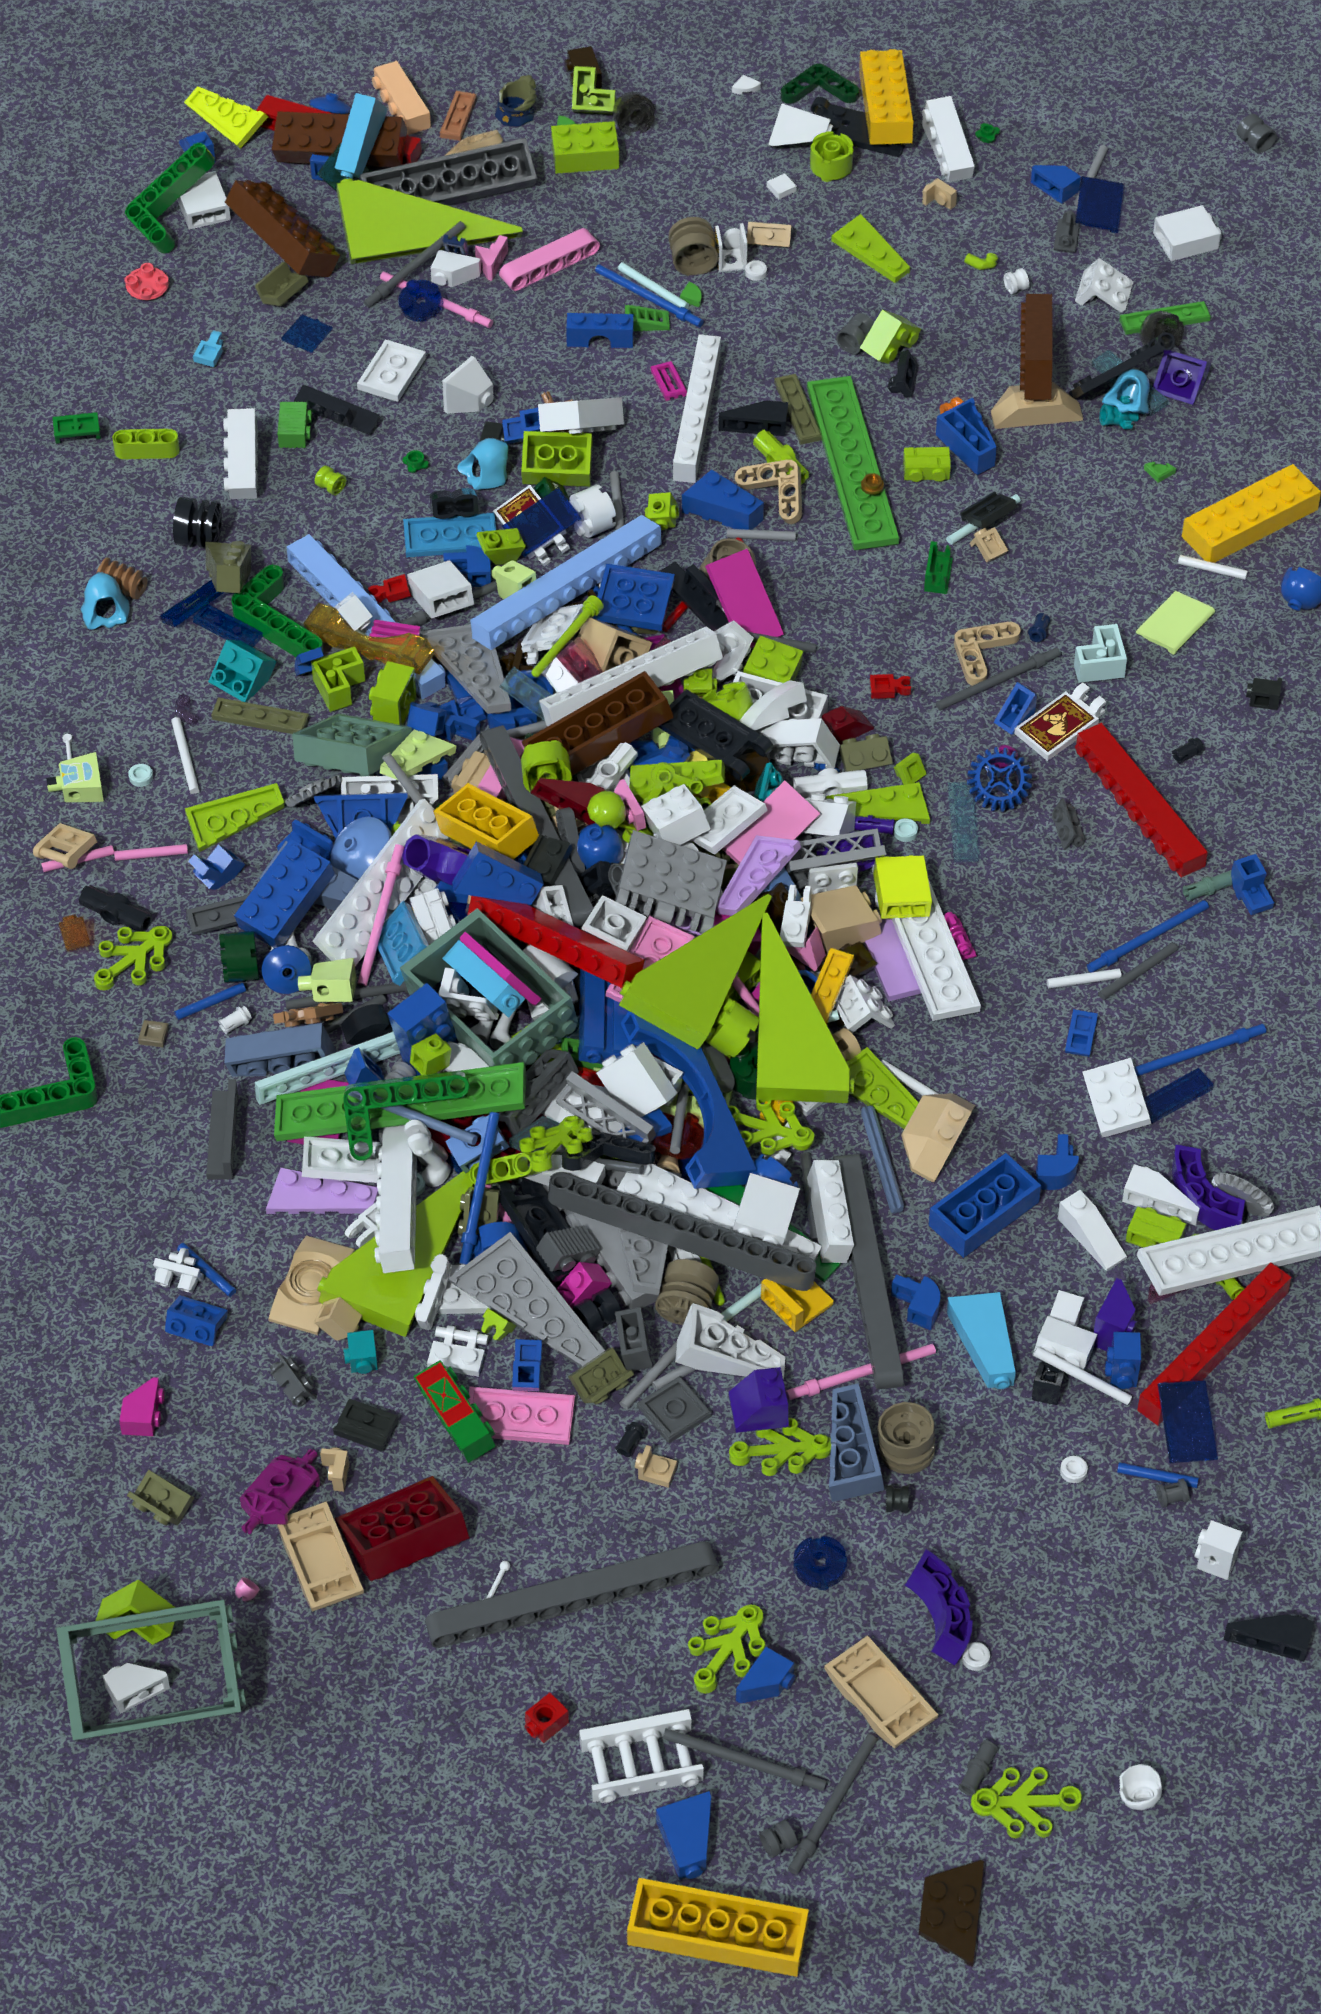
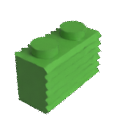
(293, 424)

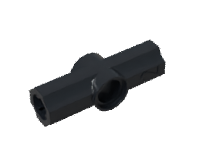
(115, 908)

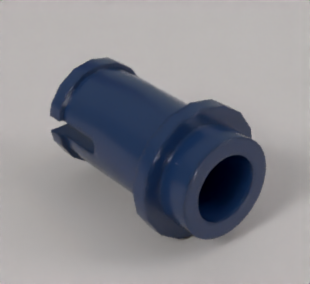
(1038, 630)

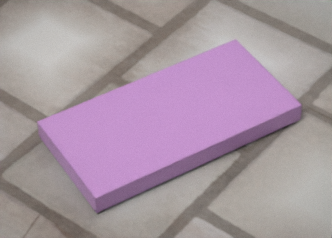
(892, 966)

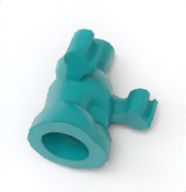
(1111, 416)

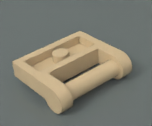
(66, 838)

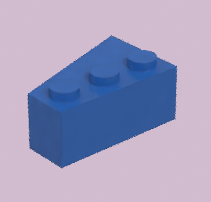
(967, 436)
(723, 501)
(496, 877)

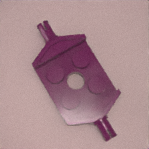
(272, 1503)

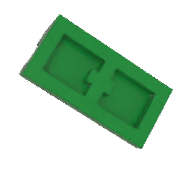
(76, 426)
(938, 569)

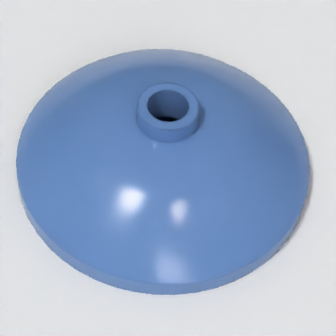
(359, 845)

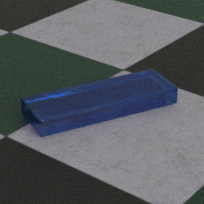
(190, 605)
(226, 626)
(1177, 1094)

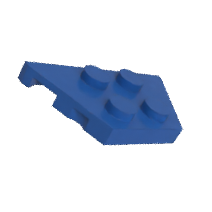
(345, 808)

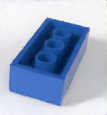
(284, 894)
(420, 1018)
(984, 1205)

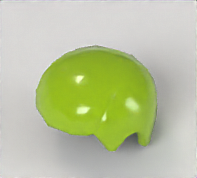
(607, 809)

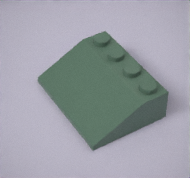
(348, 743)

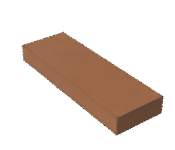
(458, 115)

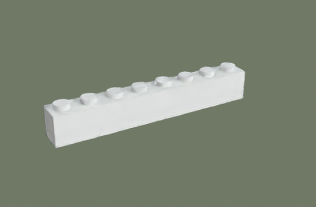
(696, 409)
(662, 664)
(396, 1201)

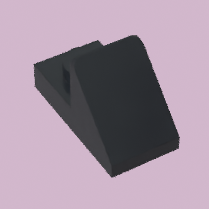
(1047, 1384)

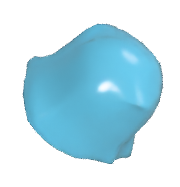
(1132, 384)
(492, 458)
(102, 588)

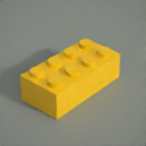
(481, 817)

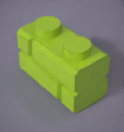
(926, 463)
(1151, 1228)

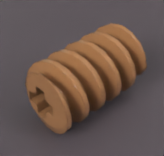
(129, 581)

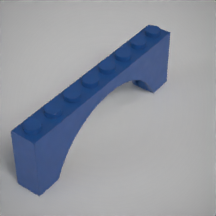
(723, 1154)

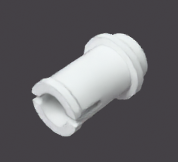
(234, 1020)

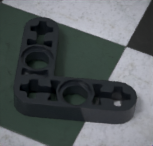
(611, 1146)

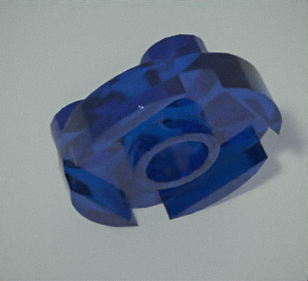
(420, 289)
(820, 1576)

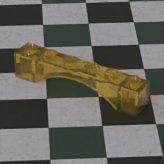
(401, 649)

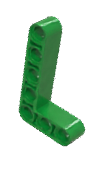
(164, 192)
(253, 609)
(394, 1098)
(45, 1101)

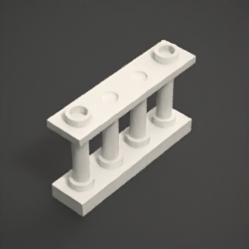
(622, 1736)

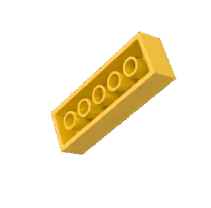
(886, 97)
(1251, 514)
(717, 1927)

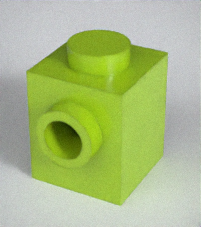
(430, 1055)

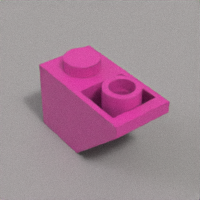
(583, 1283)
(140, 1409)

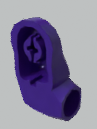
(434, 857)

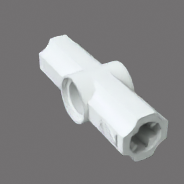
(615, 765)
(831, 782)

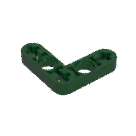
(845, 90)

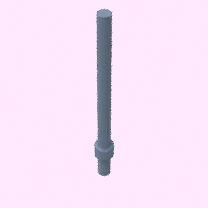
(428, 1121)

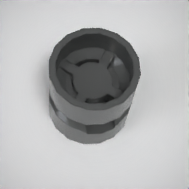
(1256, 133)
(854, 333)

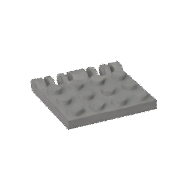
(672, 880)

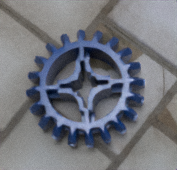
(992, 773)

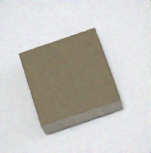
(153, 1033)

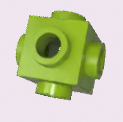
(662, 510)
(700, 682)

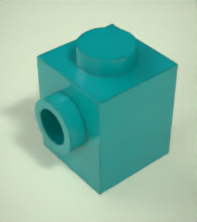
(361, 1352)

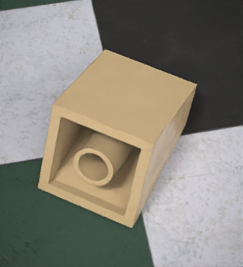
(611, 643)
(843, 917)

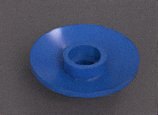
(330, 104)
(279, 959)

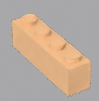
(401, 97)

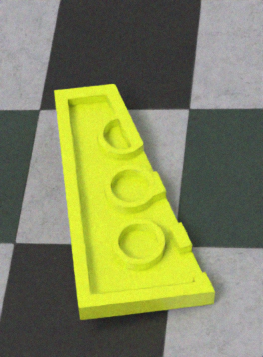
(225, 115)

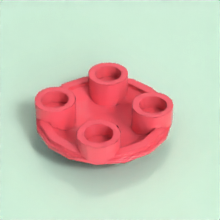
(146, 282)

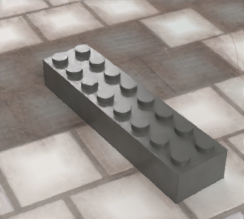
(463, 174)

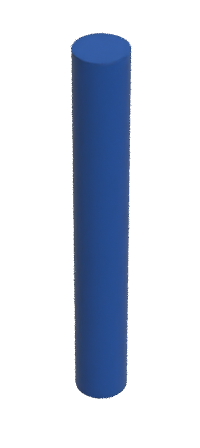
(210, 1001)
(209, 1272)
(1155, 1474)

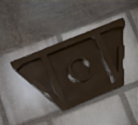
(952, 1909)

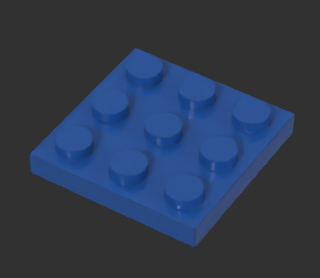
(635, 596)

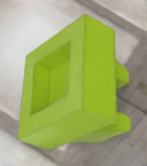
(910, 769)
(501, 1324)

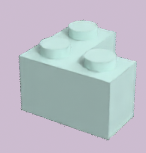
(1103, 658)

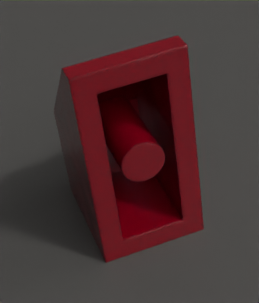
(846, 723)

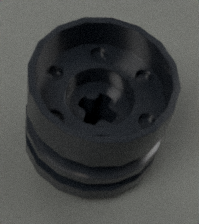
(194, 522)

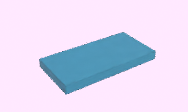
(438, 536)
(400, 940)

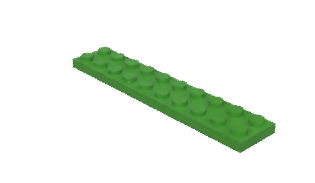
(850, 460)
(323, 1111)

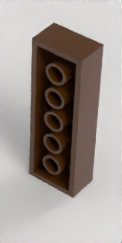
(303, 134)
(282, 228)
(1036, 347)
(608, 721)

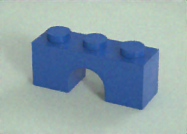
(615, 327)

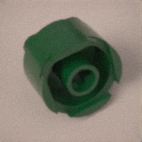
(239, 956)
(745, 1070)

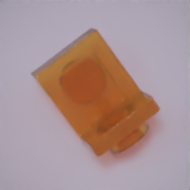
(74, 933)

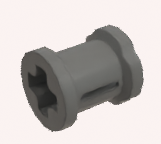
(1172, 1492)

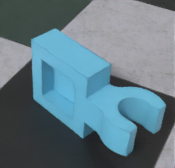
(209, 352)

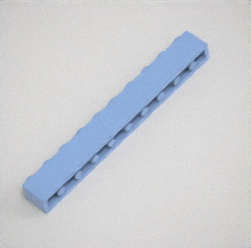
(564, 582)
(336, 583)

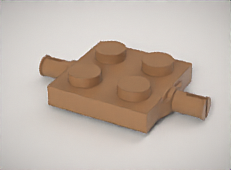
(308, 1015)

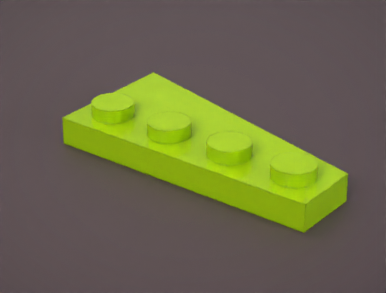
(870, 247)
(709, 772)
(890, 802)
(226, 816)
(880, 1088)

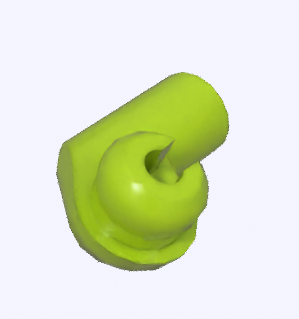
(981, 264)

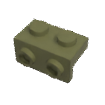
(280, 285)
(865, 754)
(488, 1212)
(600, 1377)
(161, 1498)

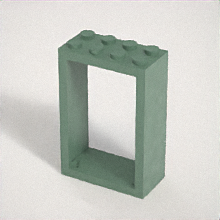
(536, 1037)
(216, 1610)

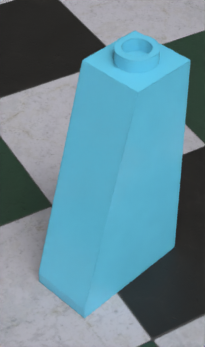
(360, 135)
(483, 978)
(984, 1333)

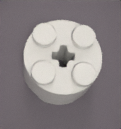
(595, 511)

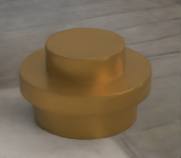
(872, 484)

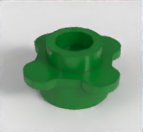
(987, 133)
(415, 461)

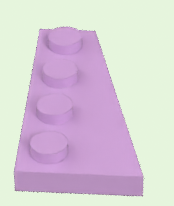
(757, 869)
(304, 1194)

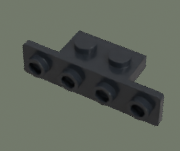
(338, 410)
(698, 595)

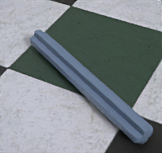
(882, 1159)

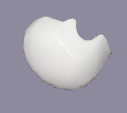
(1140, 1787)

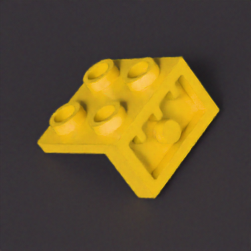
(795, 1306)

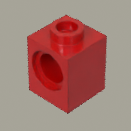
(549, 1708)

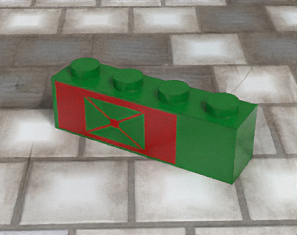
(454, 1411)

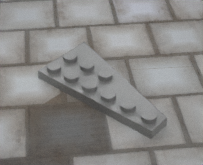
(471, 665)
(643, 1255)
(519, 1291)

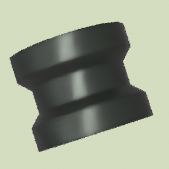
(897, 1499)

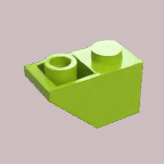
(501, 545)

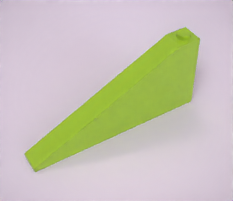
(396, 224)
(691, 983)
(794, 1044)
(392, 1297)

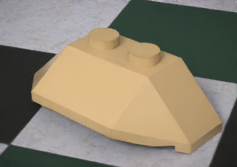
(1016, 412)
(934, 1132)

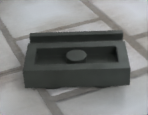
(988, 510)
(548, 858)
(365, 1425)

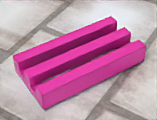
(672, 393)
(392, 629)

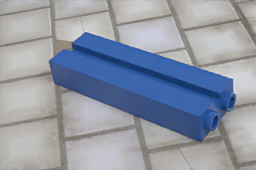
(599, 1021)

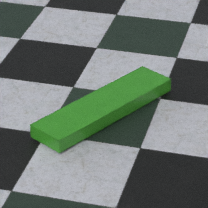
(1187, 313)

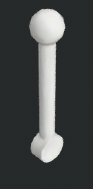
(67, 738)
(504, 1566)

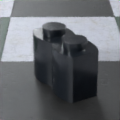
(459, 502)

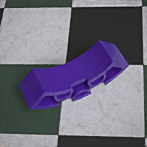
(1216, 1207)
(946, 1603)

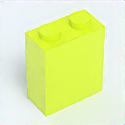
(902, 887)

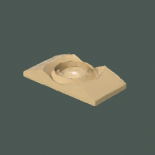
(297, 1297)
(319, 1557)
(880, 1692)

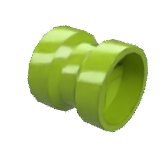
(330, 480)

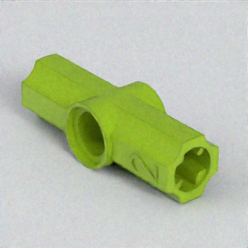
(775, 451)

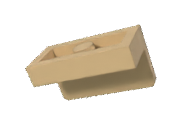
(769, 234)

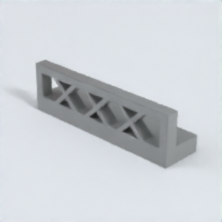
(838, 858)
(607, 1105)

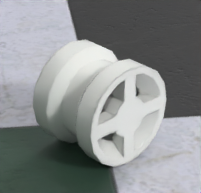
(1016, 281)

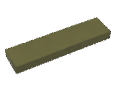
(798, 409)
(259, 716)

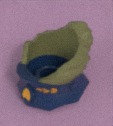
(516, 102)

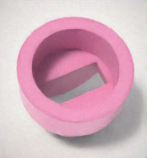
(246, 1589)

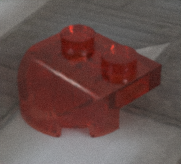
(691, 1138)

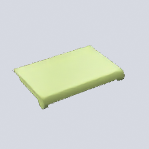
(1175, 621)

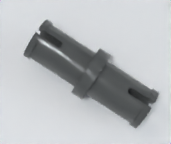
(978, 1768)

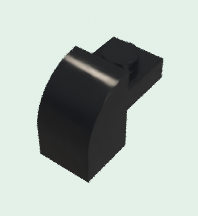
(366, 1024)

